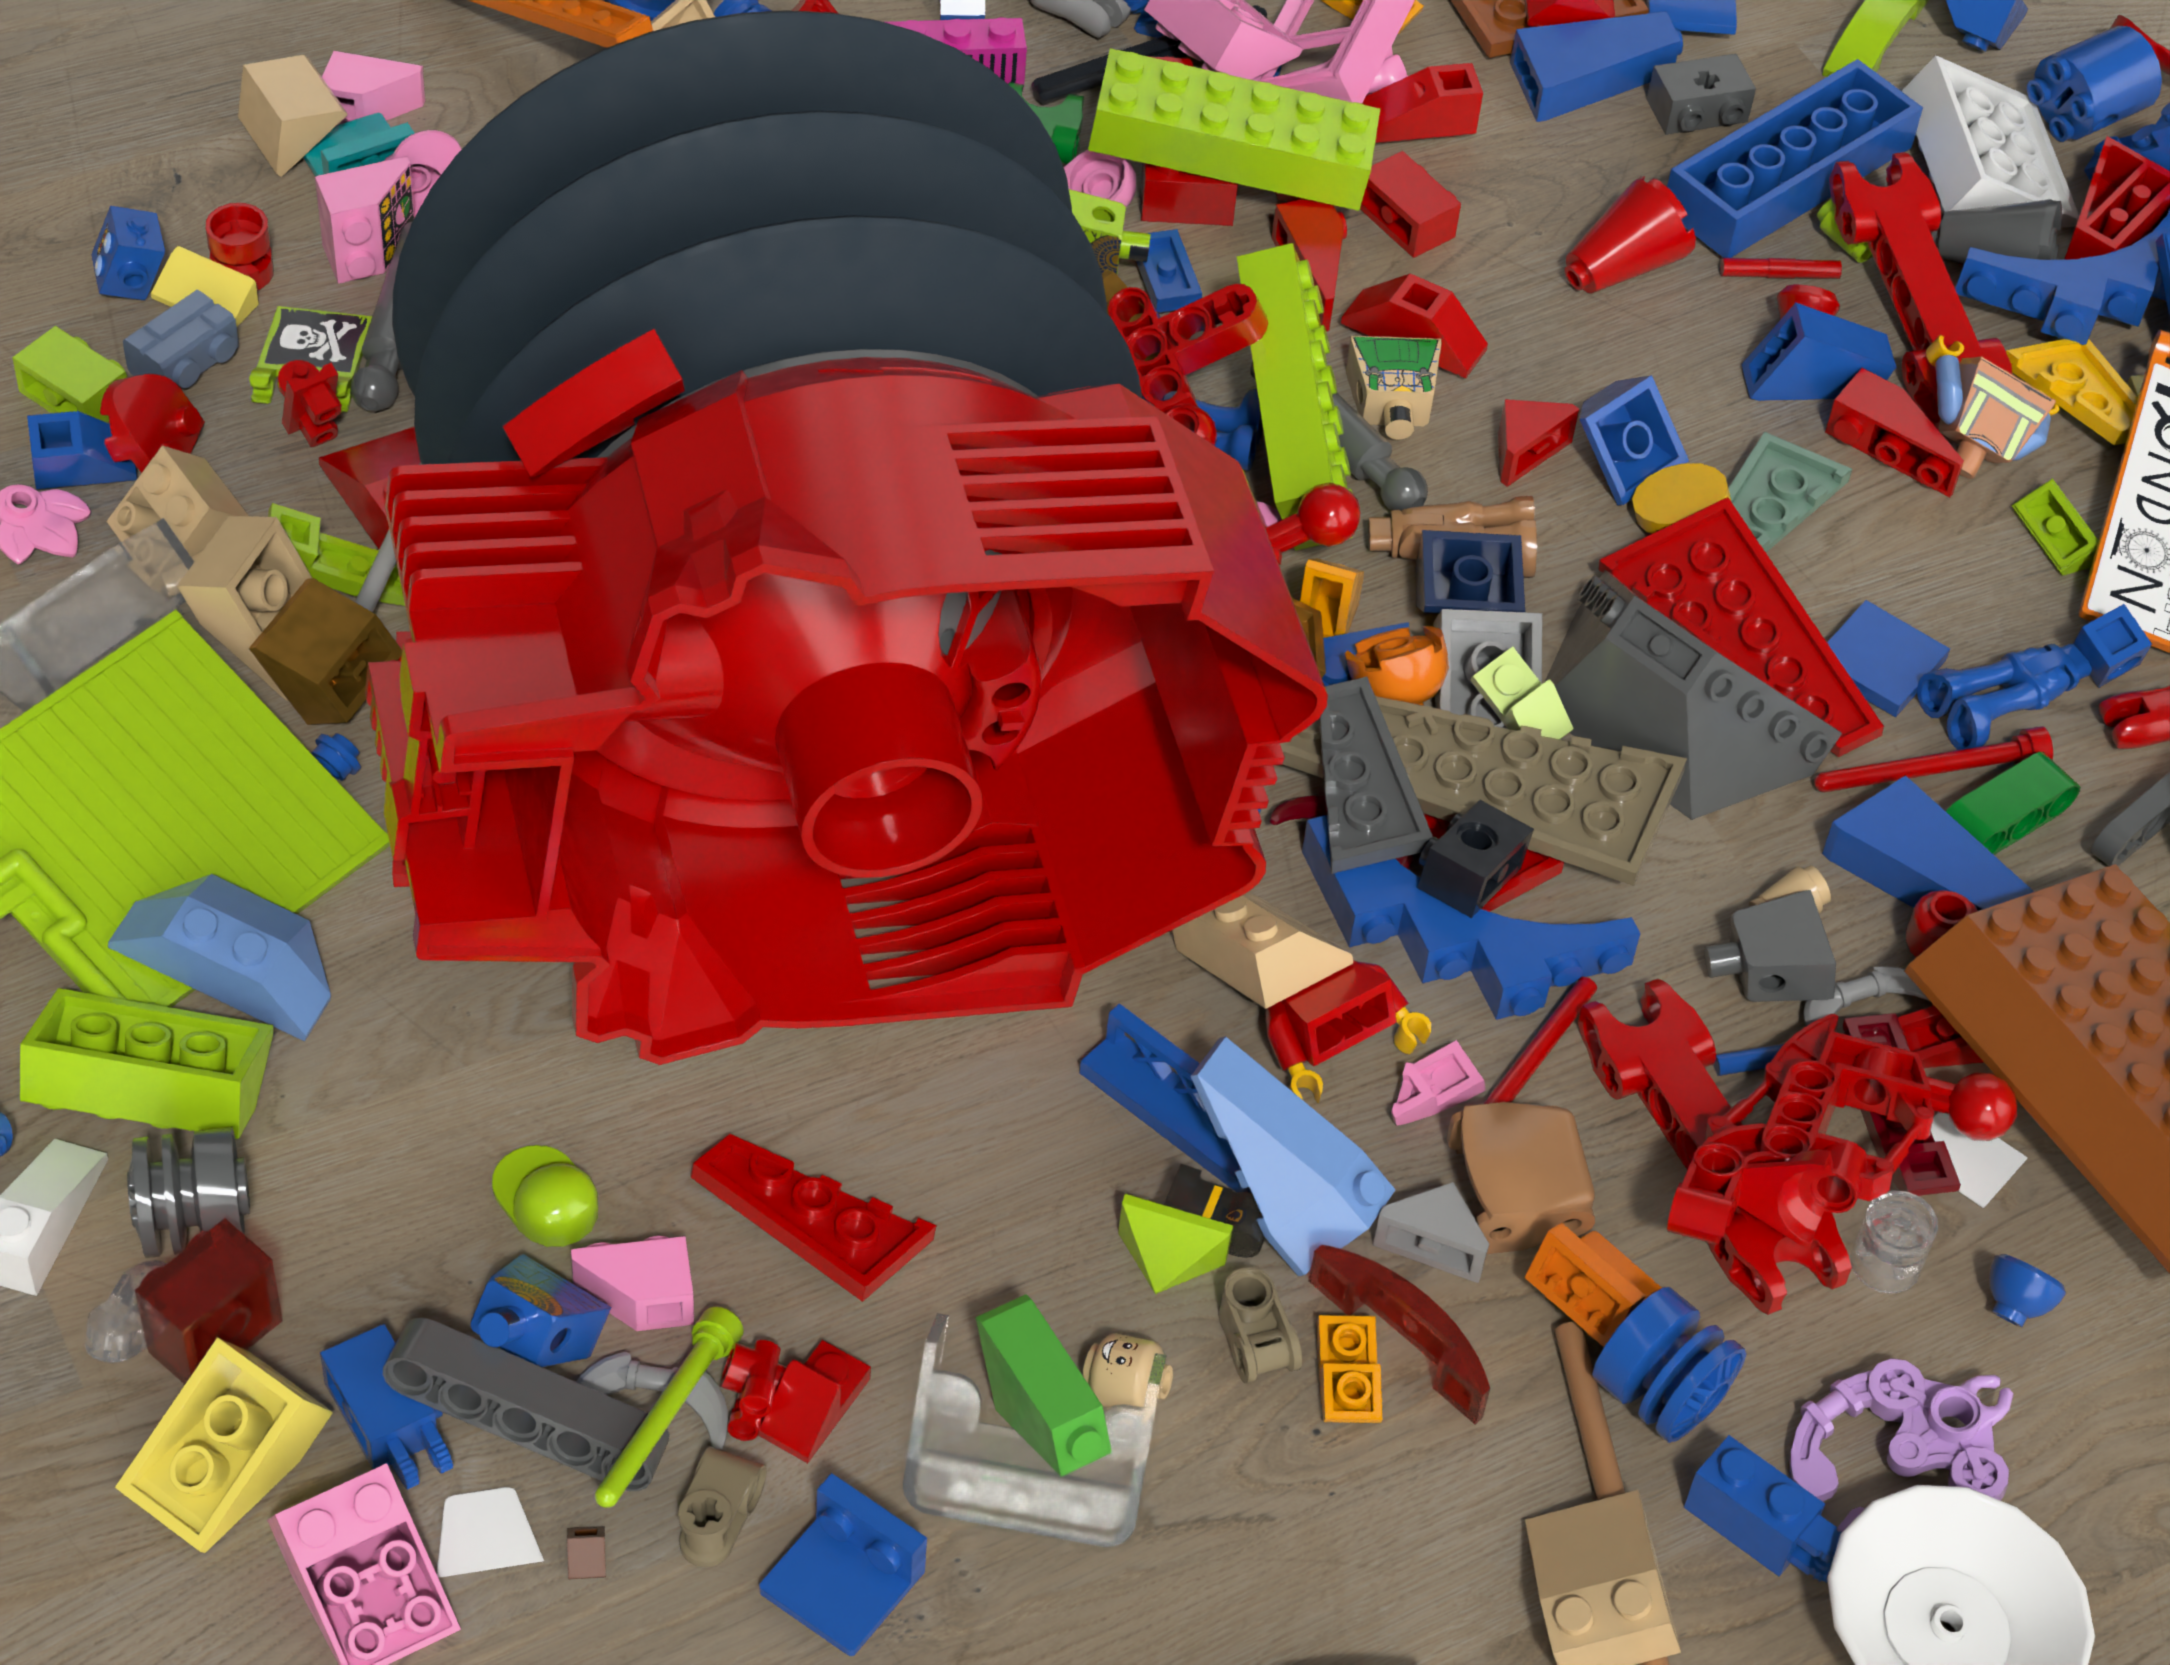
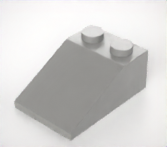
(1475, 641)

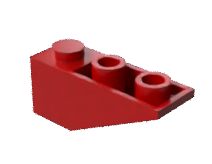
(1429, 104)
(1894, 430)

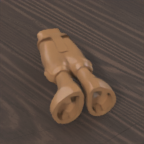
(1405, 526)

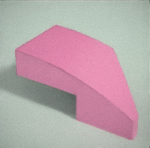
(1436, 1084)

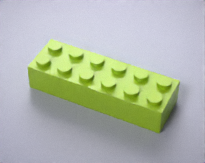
(1235, 129)
(1294, 379)

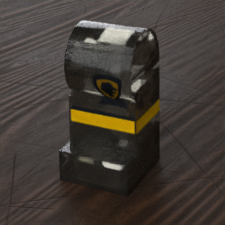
(1220, 1204)

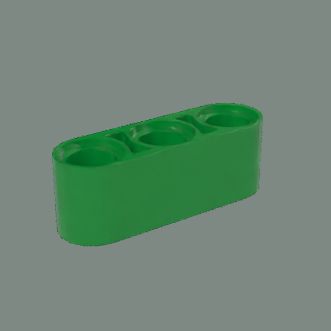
(2015, 802)

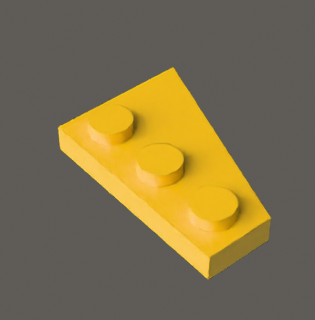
(2080, 384)

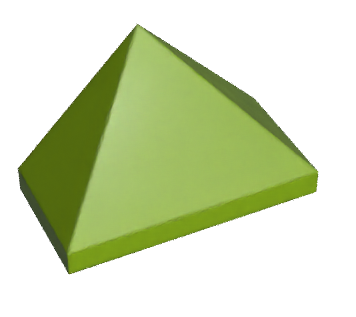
(1171, 1242)

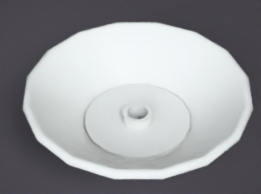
(1960, 1562)

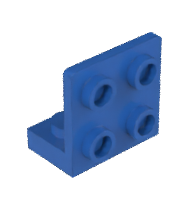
(847, 1567)

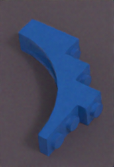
(2069, 291)
(1507, 956)

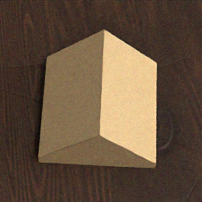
(287, 109)

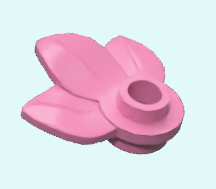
(42, 525)

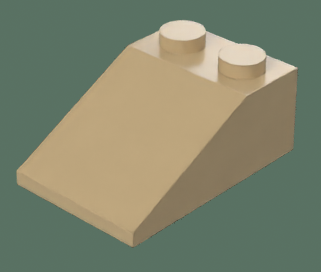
(243, 583)
(1601, 1584)

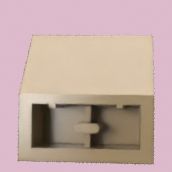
(183, 493)

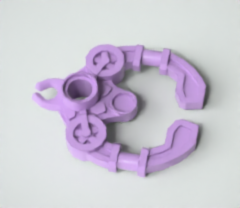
(1922, 1443)

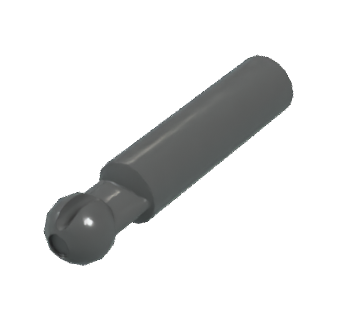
(375, 384)
(1370, 458)

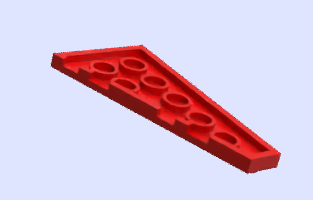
(1730, 595)

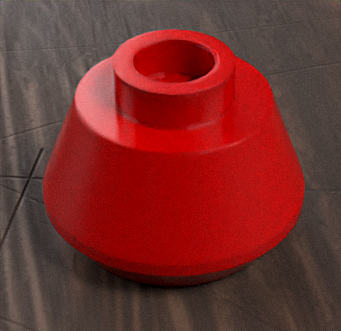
(1808, 296)

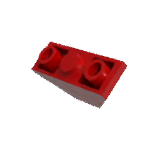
(1419, 310)

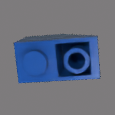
(72, 451)

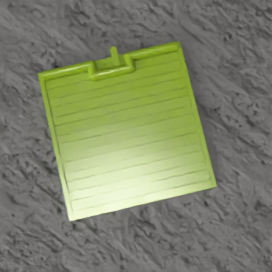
(153, 780)

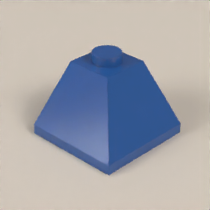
(1986, 21)
(1631, 434)

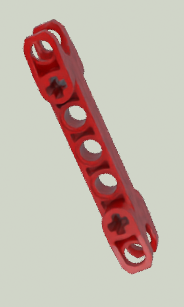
(1897, 230)
(1669, 1074)

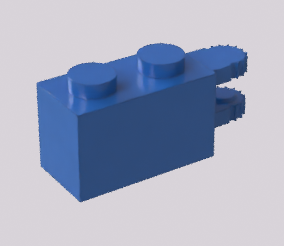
(382, 1420)
(1762, 1511)

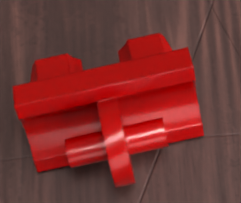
(310, 400)

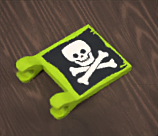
(314, 338)

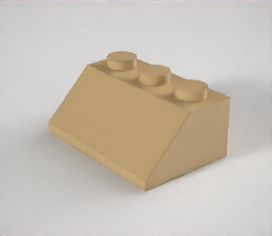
(1259, 949)

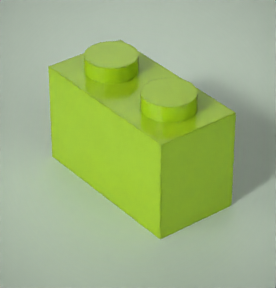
(65, 374)

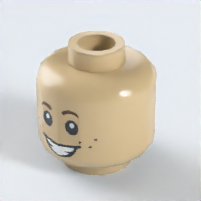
(1121, 1370)

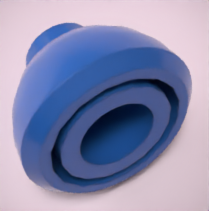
(2022, 1290)

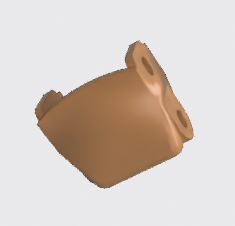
(1524, 1171)

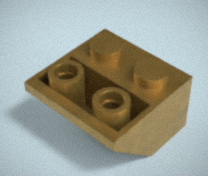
(322, 651)

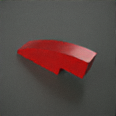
(594, 404)

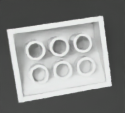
(1984, 142)

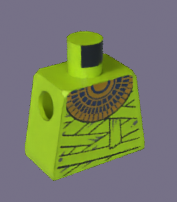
(1103, 225)

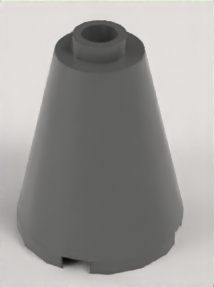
(2005, 229)

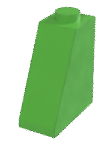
(1041, 1387)

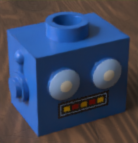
(128, 253)

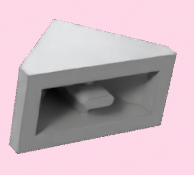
(1434, 1231)

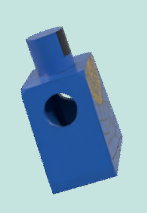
(528, 1312)

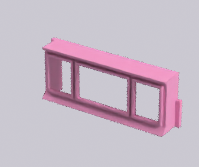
(1358, 56)

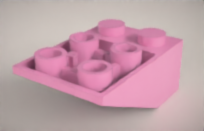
(364, 1571)

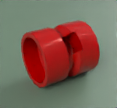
(241, 241)

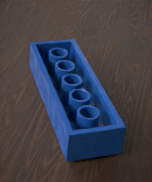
(1785, 157)

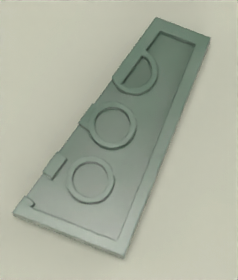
(1783, 487)

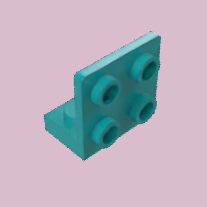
(356, 144)

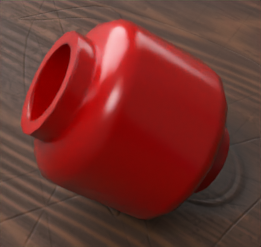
(1935, 916)

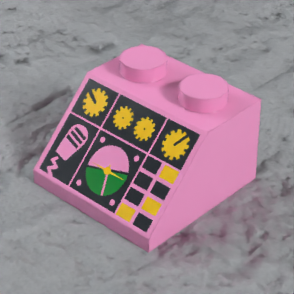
(364, 216)

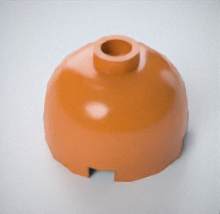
(1402, 665)

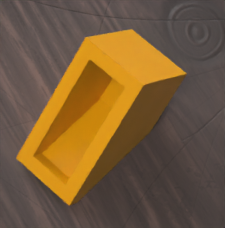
(1333, 592)

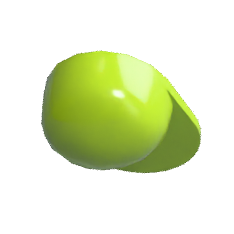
(546, 1195)

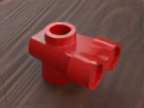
(755, 1378)

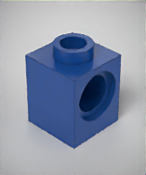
(2112, 645)

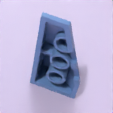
(1299, 1166)

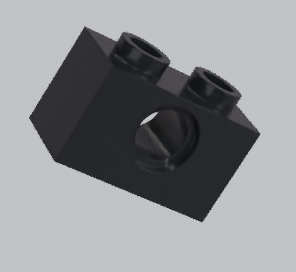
(1474, 857)

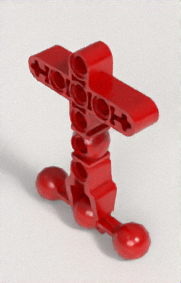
(1326, 511)

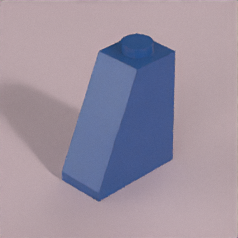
(1814, 357)

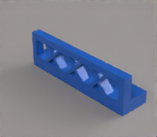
(1146, 1086)

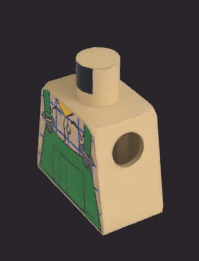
(1393, 381)

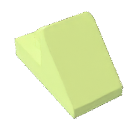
(1520, 696)

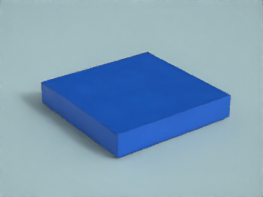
(1885, 656)

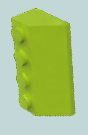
(144, 1062)

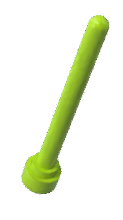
(712, 1340)

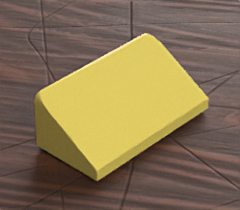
(190, 271)

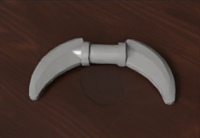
(1875, 984)
(621, 1373)

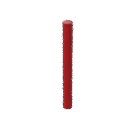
(1543, 1042)

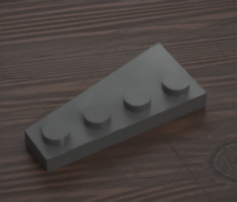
(1366, 786)

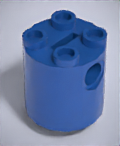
(2096, 83)

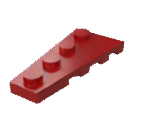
(833, 1231)

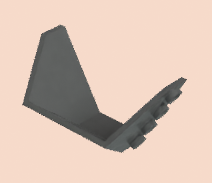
(1659, 689)

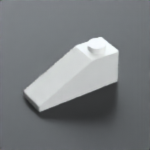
(42, 1210)

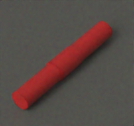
(1781, 268)

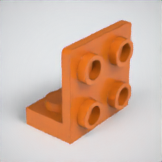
(1589, 1280)

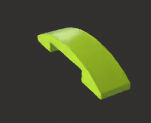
(1872, 32)
(331, 559)

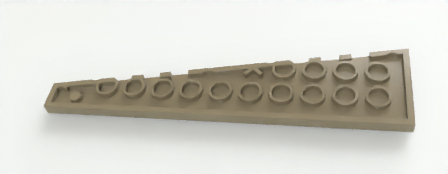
(1581, 799)

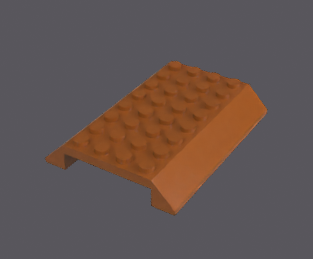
(2075, 1015)

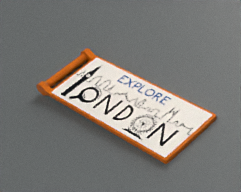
(2134, 542)

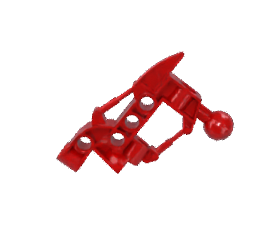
(1790, 1166)

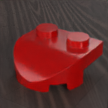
(148, 414)

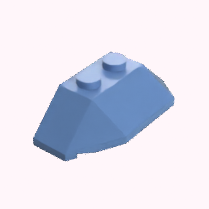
(231, 950)

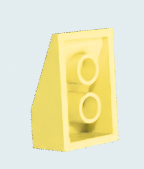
(222, 1445)

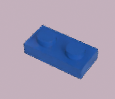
(1169, 272)

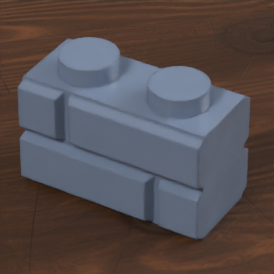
(183, 341)

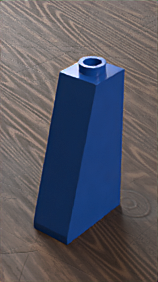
(1590, 60)
(1915, 847)

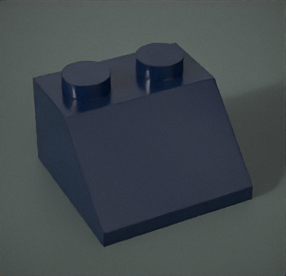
(1469, 572)

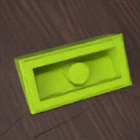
(2058, 528)

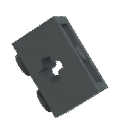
(1701, 93)

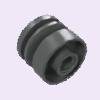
(186, 1190)

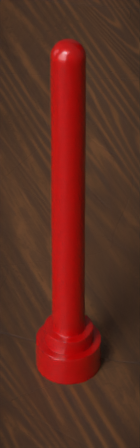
(2021, 747)

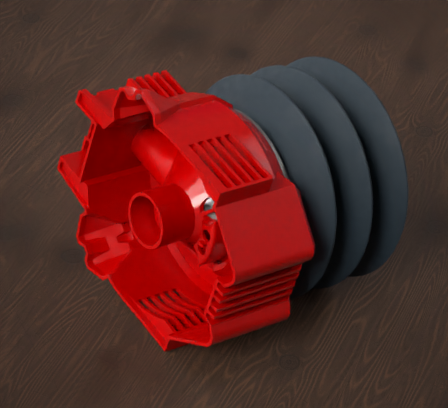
(841, 605)

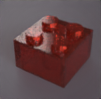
(207, 1292)

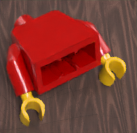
(1336, 1017)

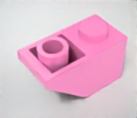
(374, 85)
(640, 1280)

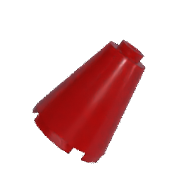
(1631, 238)

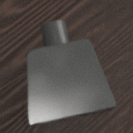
(1777, 951)

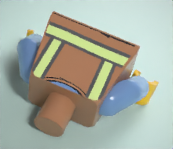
(1987, 409)

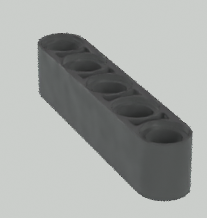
(516, 1400)

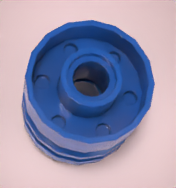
(1661, 1357)

